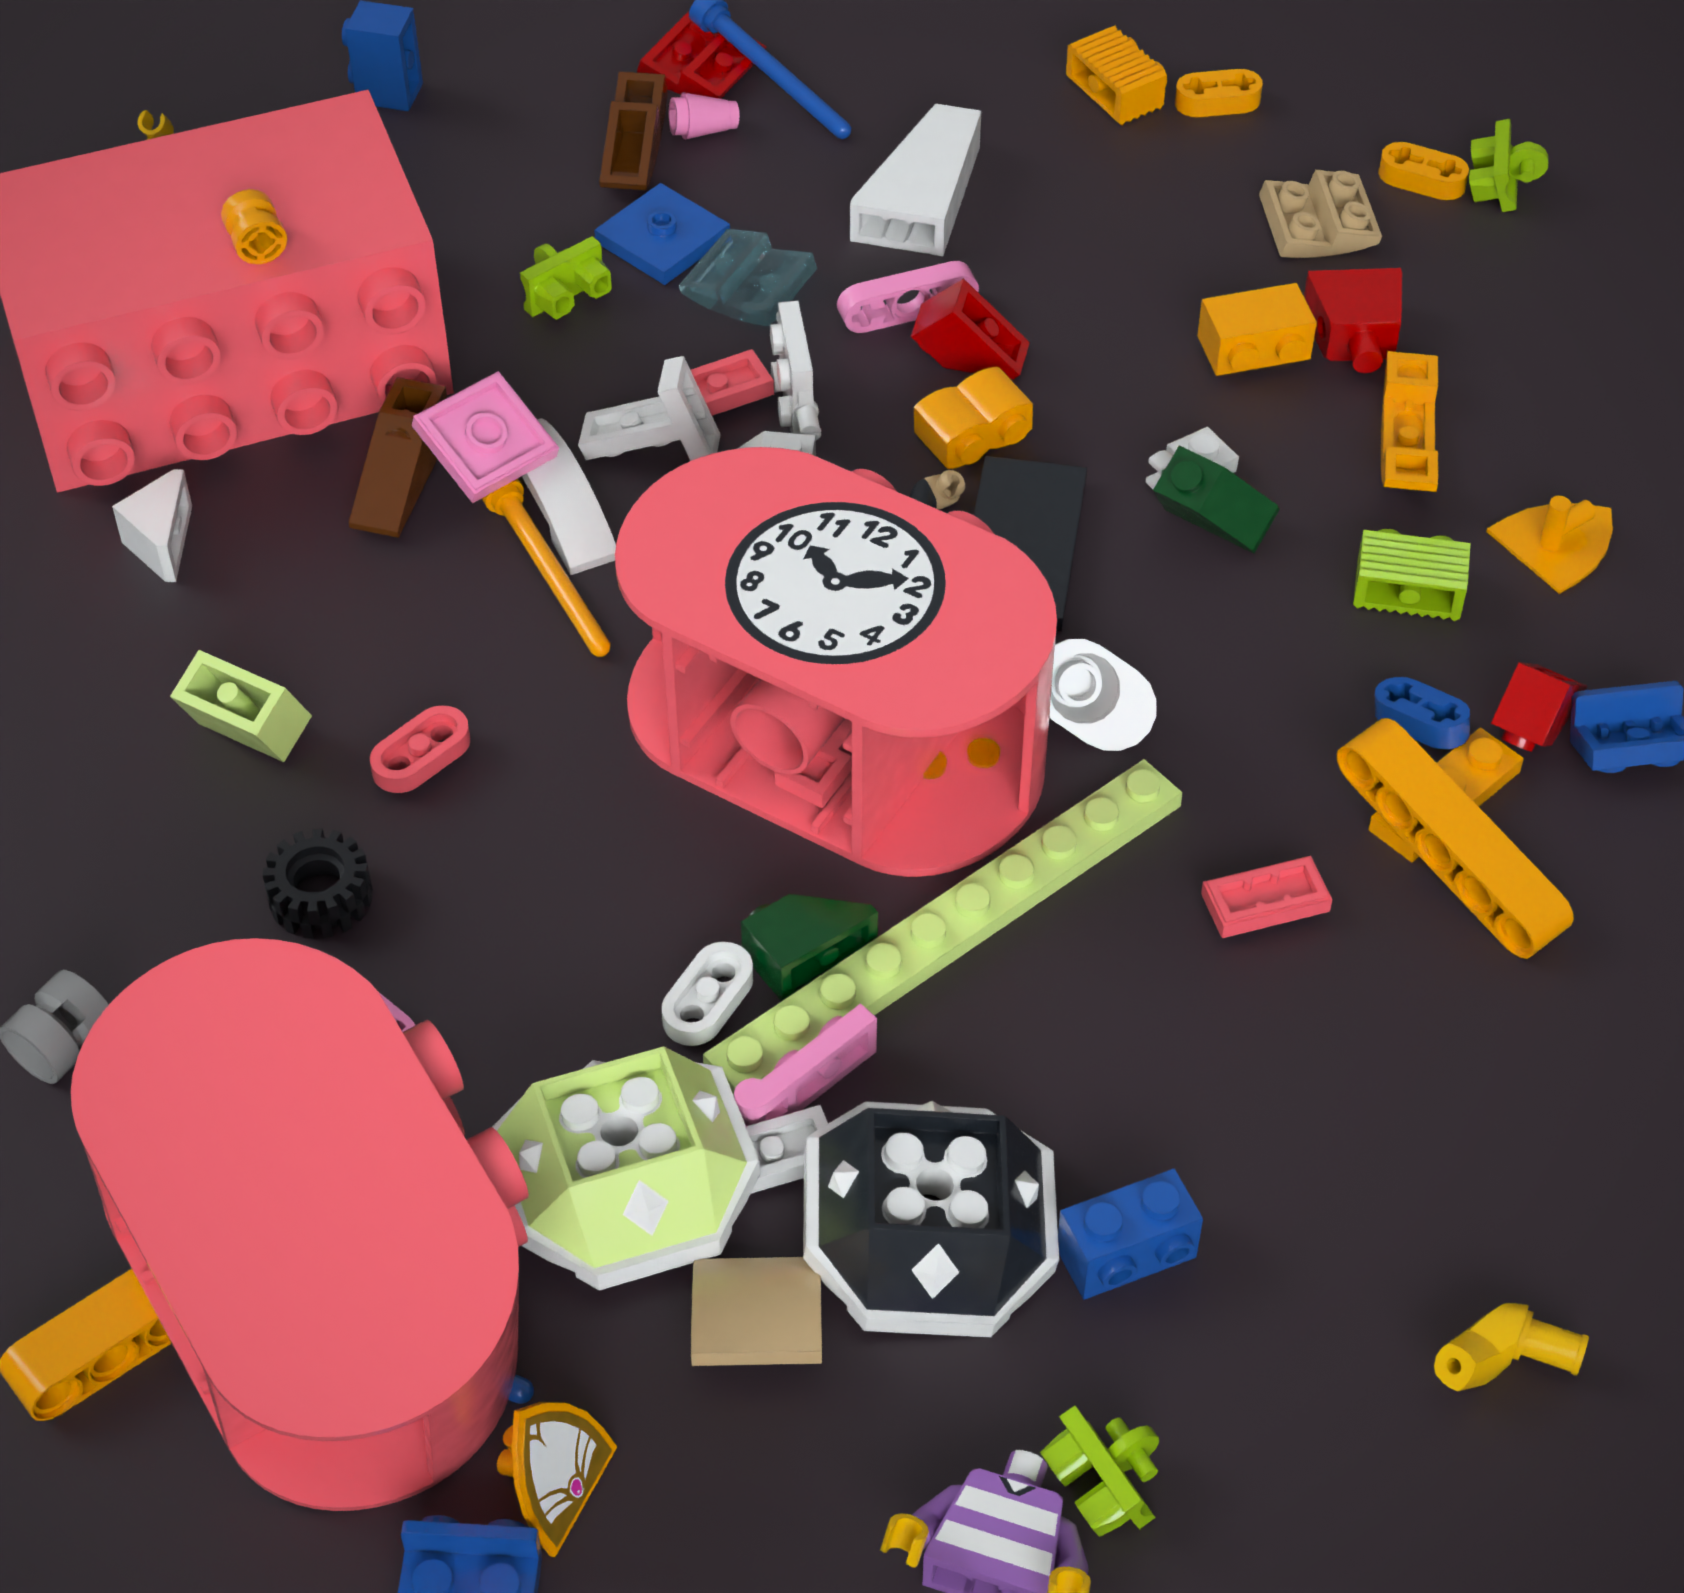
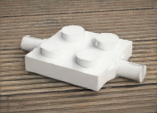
(793, 372)

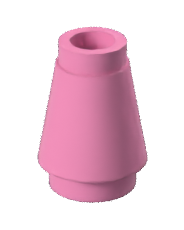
(701, 115)

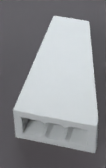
(920, 185)

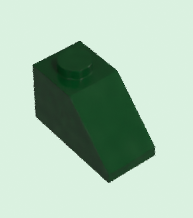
(1215, 499)
(804, 938)

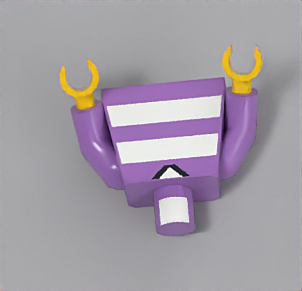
(994, 1535)

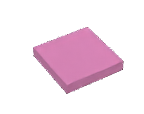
(485, 436)

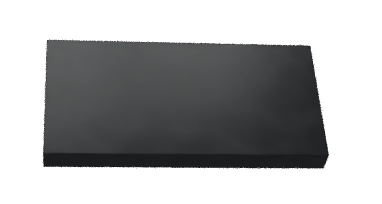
(1038, 512)

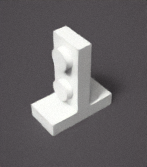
(656, 421)

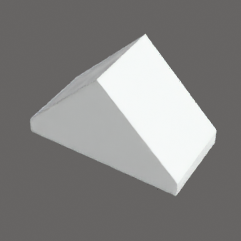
(156, 523)

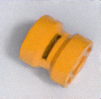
(254, 226)

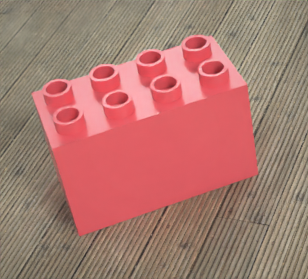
(168, 346)

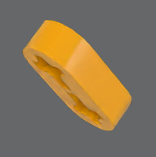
(1218, 93)
(1423, 171)

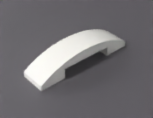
(571, 509)

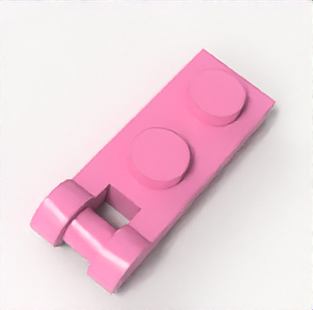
(810, 1071)

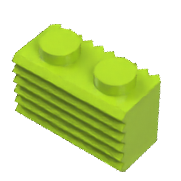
(1412, 574)

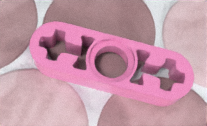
(872, 293)

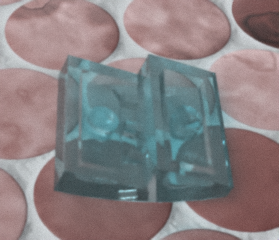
(747, 277)

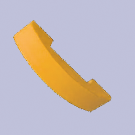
(1409, 422)

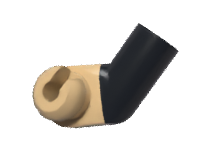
(939, 490)

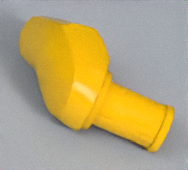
(1498, 1338)

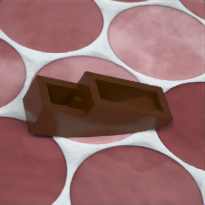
(634, 131)

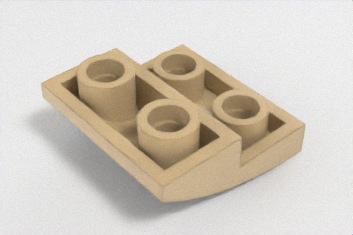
(1320, 217)
(755, 1312)

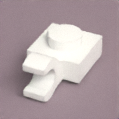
(1202, 442)

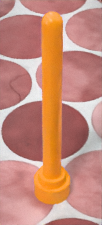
(508, 502)

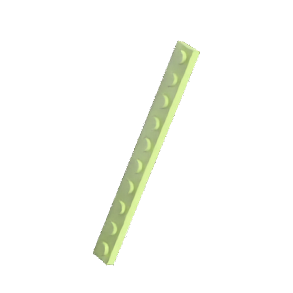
(954, 921)

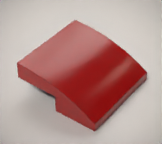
(696, 61)

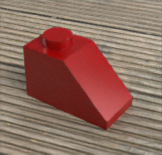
(968, 333)
(1535, 706)

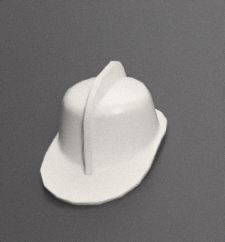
(1100, 696)

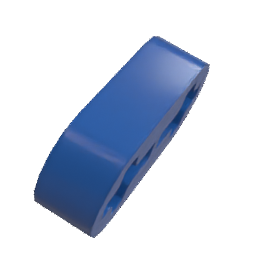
(1423, 712)

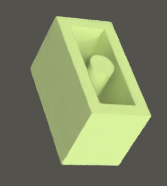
(241, 705)

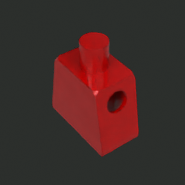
(1356, 314)

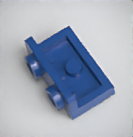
(1629, 726)

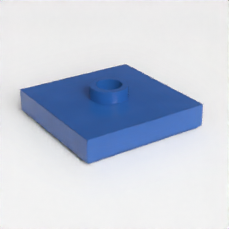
(661, 233)

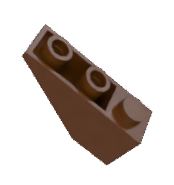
(396, 460)

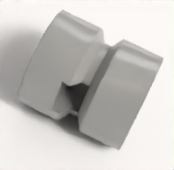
(49, 1035)

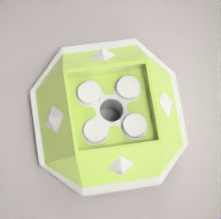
(630, 1165)

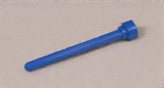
(715, 17)

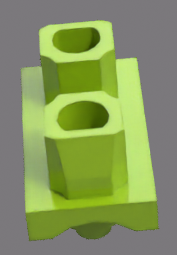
(1501, 165)
(562, 275)
(1115, 1498)

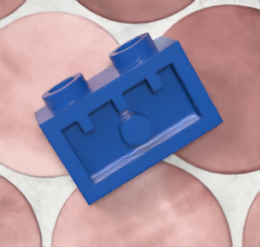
(469, 1557)

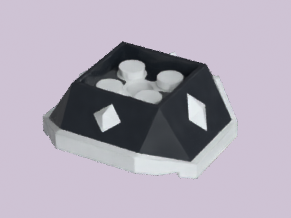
(918, 1260)

